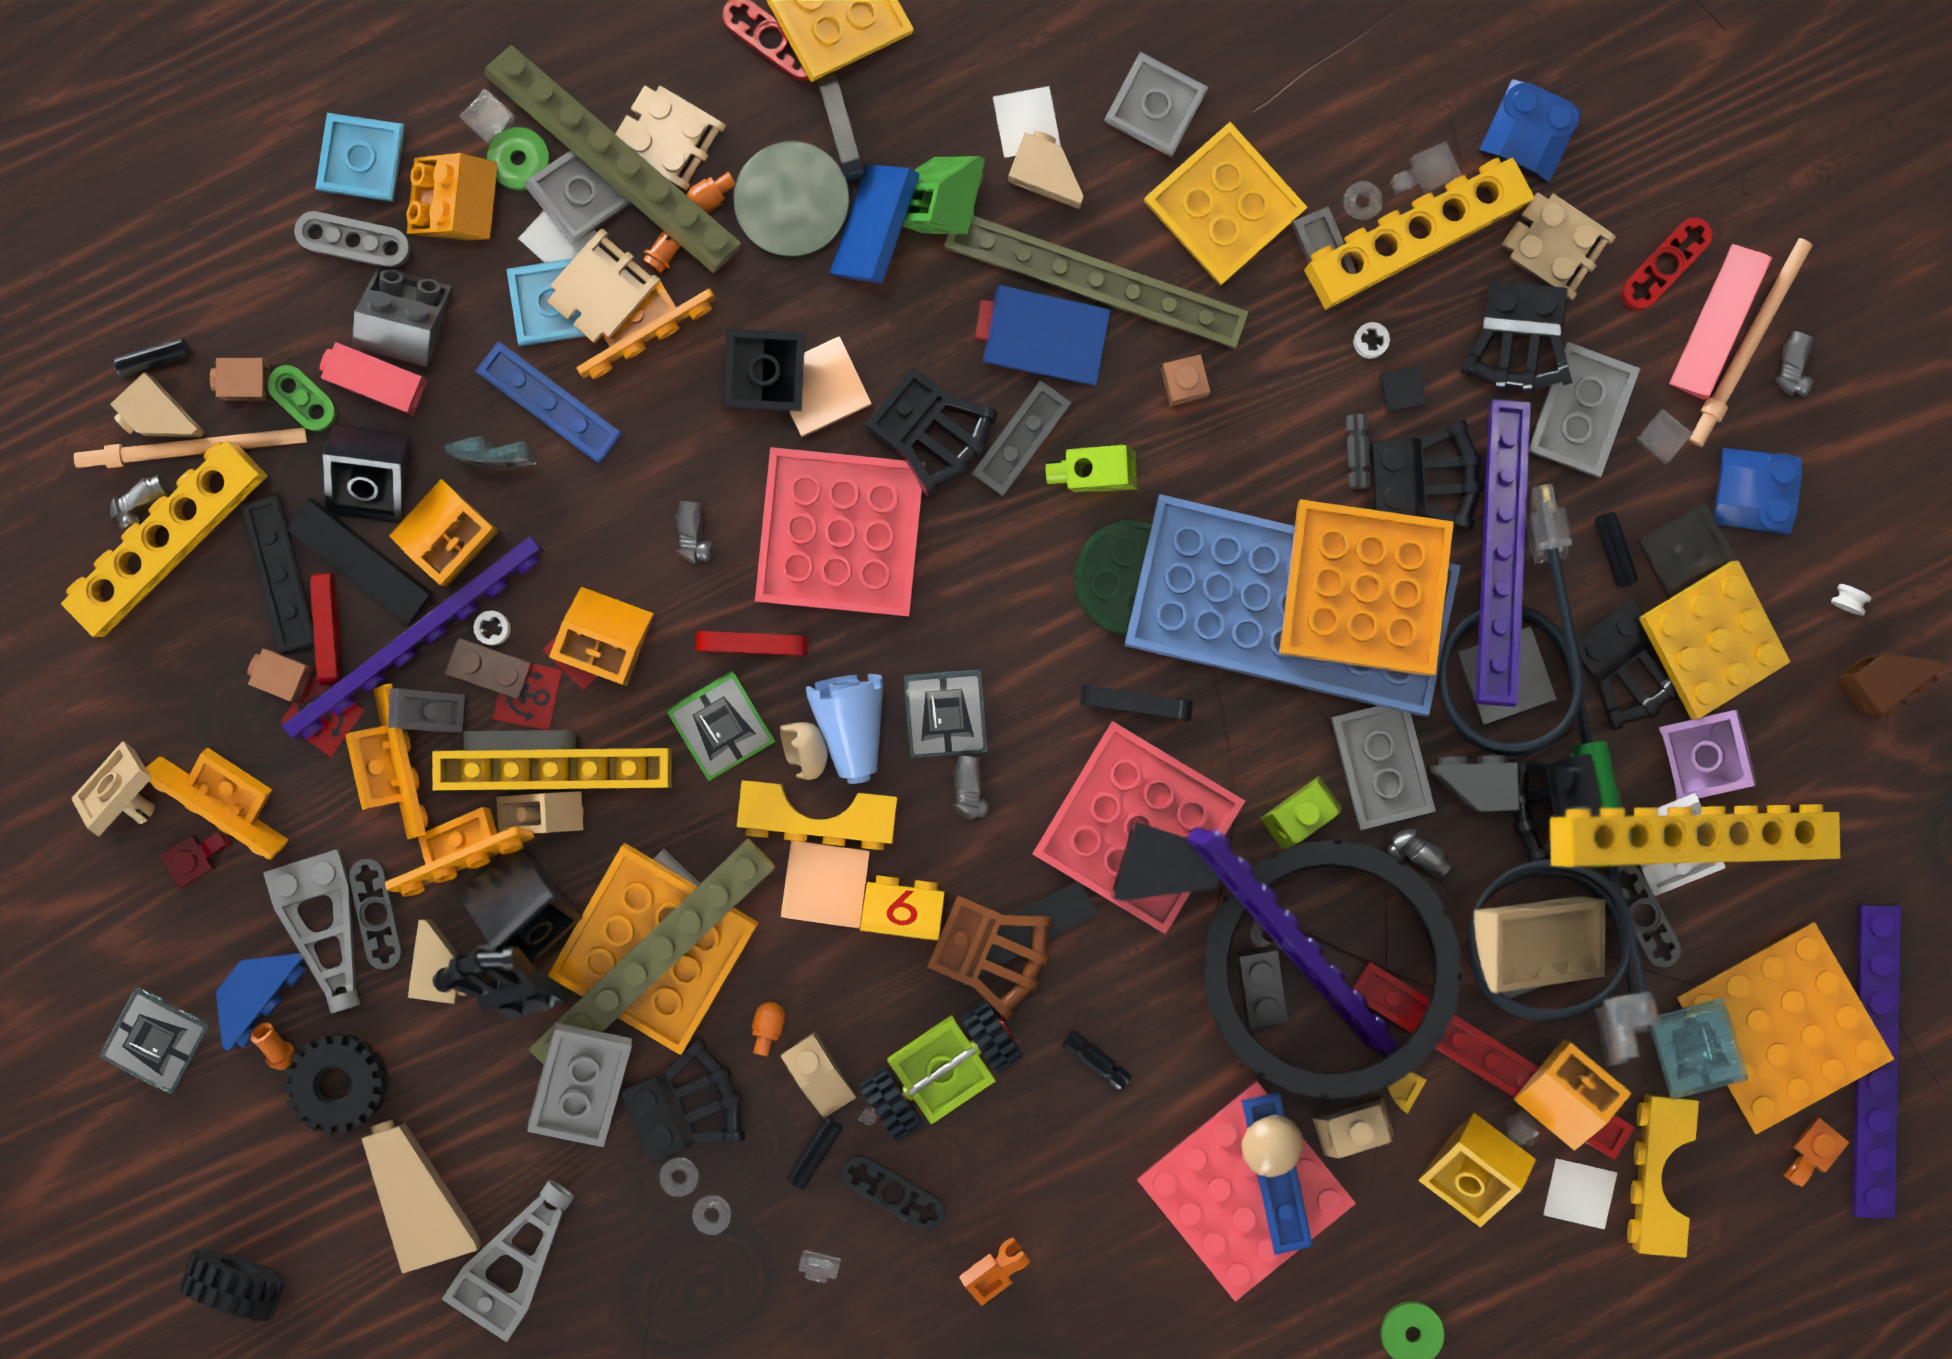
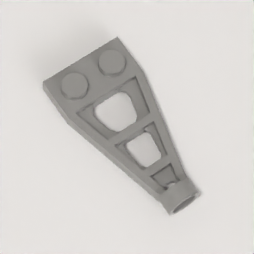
(306, 880)
(486, 1301)

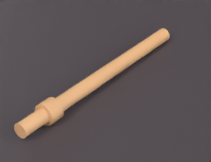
(1715, 407)
(117, 455)

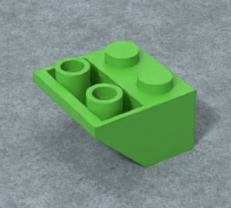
(945, 195)

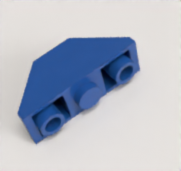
(253, 992)

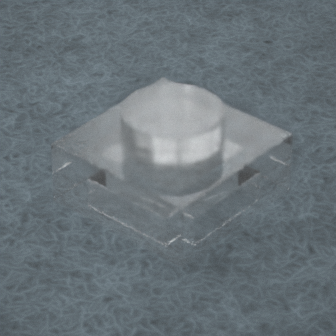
(487, 116)
(1664, 436)
(819, 1266)

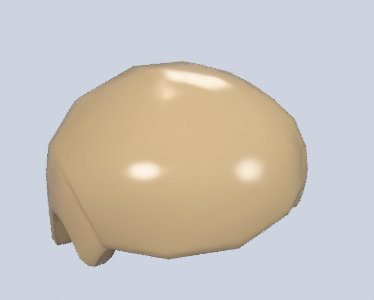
(805, 748)
(1272, 1146)

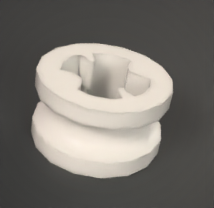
(1380, 332)
(1851, 599)
(494, 639)

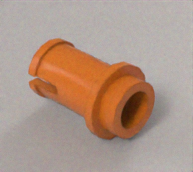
(661, 253)
(277, 1051)

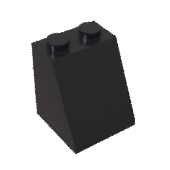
(1160, 865)
(519, 905)

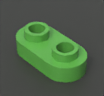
(302, 399)

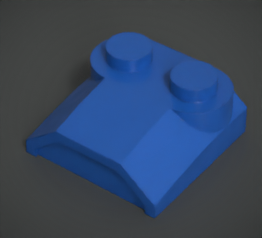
(1531, 129)
(1758, 491)

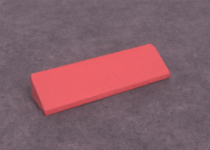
(1720, 321)

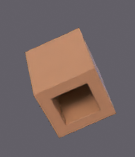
(240, 379)
(1185, 380)
(279, 675)

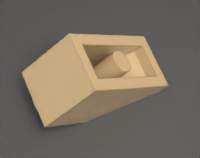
(1045, 170)
(153, 411)
(541, 812)
(431, 954)
(818, 1075)

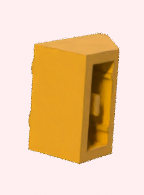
(452, 197)
(443, 534)
(602, 636)
(1572, 1095)

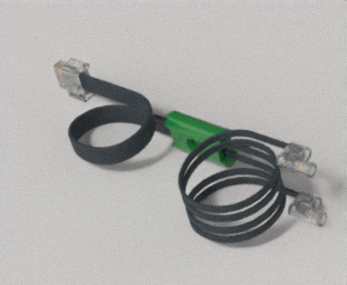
(1623, 1015)

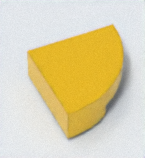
(1406, 1090)

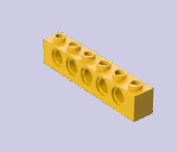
(1508, 194)
(240, 479)
(552, 769)

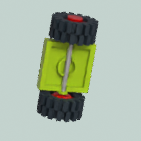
(941, 1070)

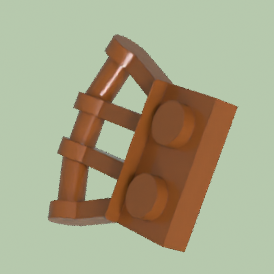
(966, 943)

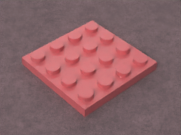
(839, 532)
(1124, 785)
(1219, 1202)

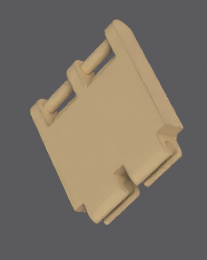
(669, 133)
(1556, 242)
(600, 288)

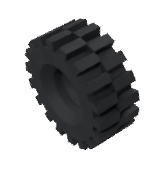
(365, 1078)
(232, 1284)

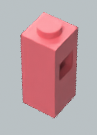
(372, 378)

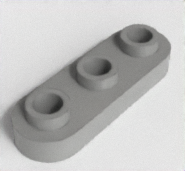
(339, 229)

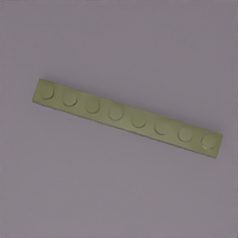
(612, 158)
(1100, 281)
(665, 943)

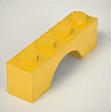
(768, 808)
(1665, 1127)

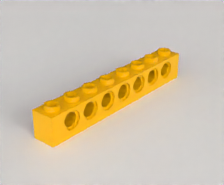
(1575, 843)

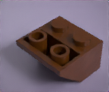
(1883, 681)

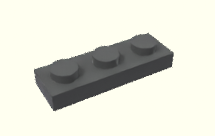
(1021, 438)

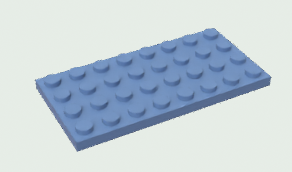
(1218, 599)

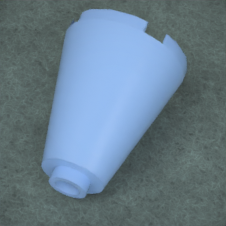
(849, 723)

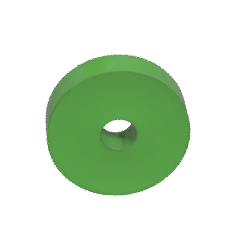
(516, 141)
(1409, 1315)

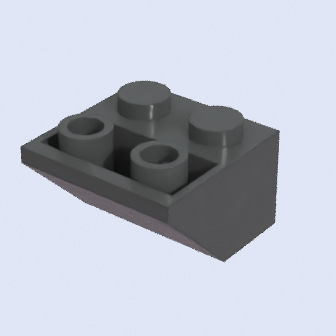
(401, 316)
(1479, 786)

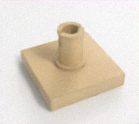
(113, 790)

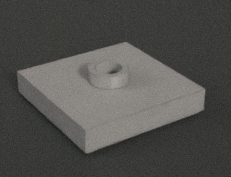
(1155, 104)
(575, 196)
(1534, 681)

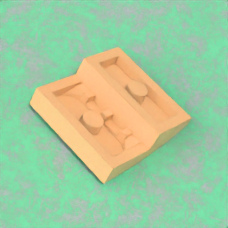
(829, 388)
(825, 884)

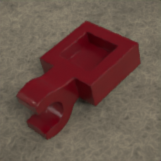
(192, 859)

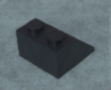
(763, 371)
(366, 473)

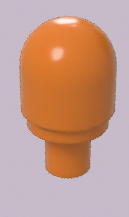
(709, 193)
(767, 1026)

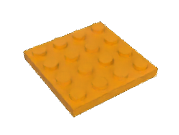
(1366, 588)
(620, 914)
(1794, 1026)

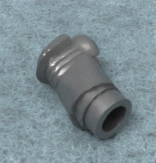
(1794, 358)
(137, 501)
(690, 528)
(968, 789)
(1422, 853)

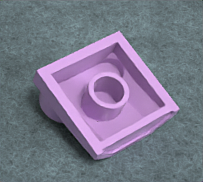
(1709, 755)

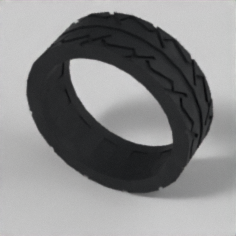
(1444, 990)

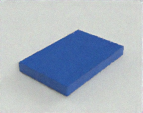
(874, 223)
(1046, 335)

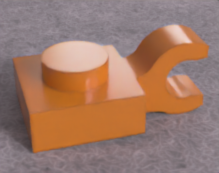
(1818, 1148)
(992, 1275)

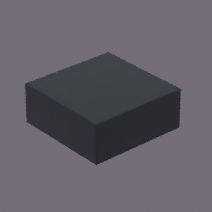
(1402, 389)

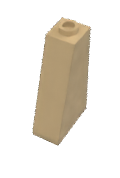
(416, 1203)

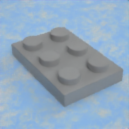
(1584, 416)
(1382, 766)
(579, 1084)

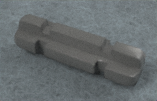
(1358, 451)

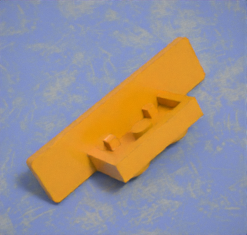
(651, 318)
(384, 768)
(221, 796)
(457, 845)

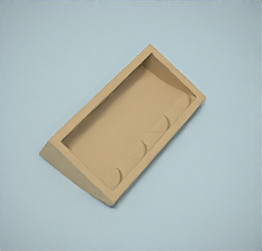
(1541, 942)

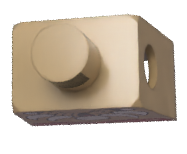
(1354, 1128)

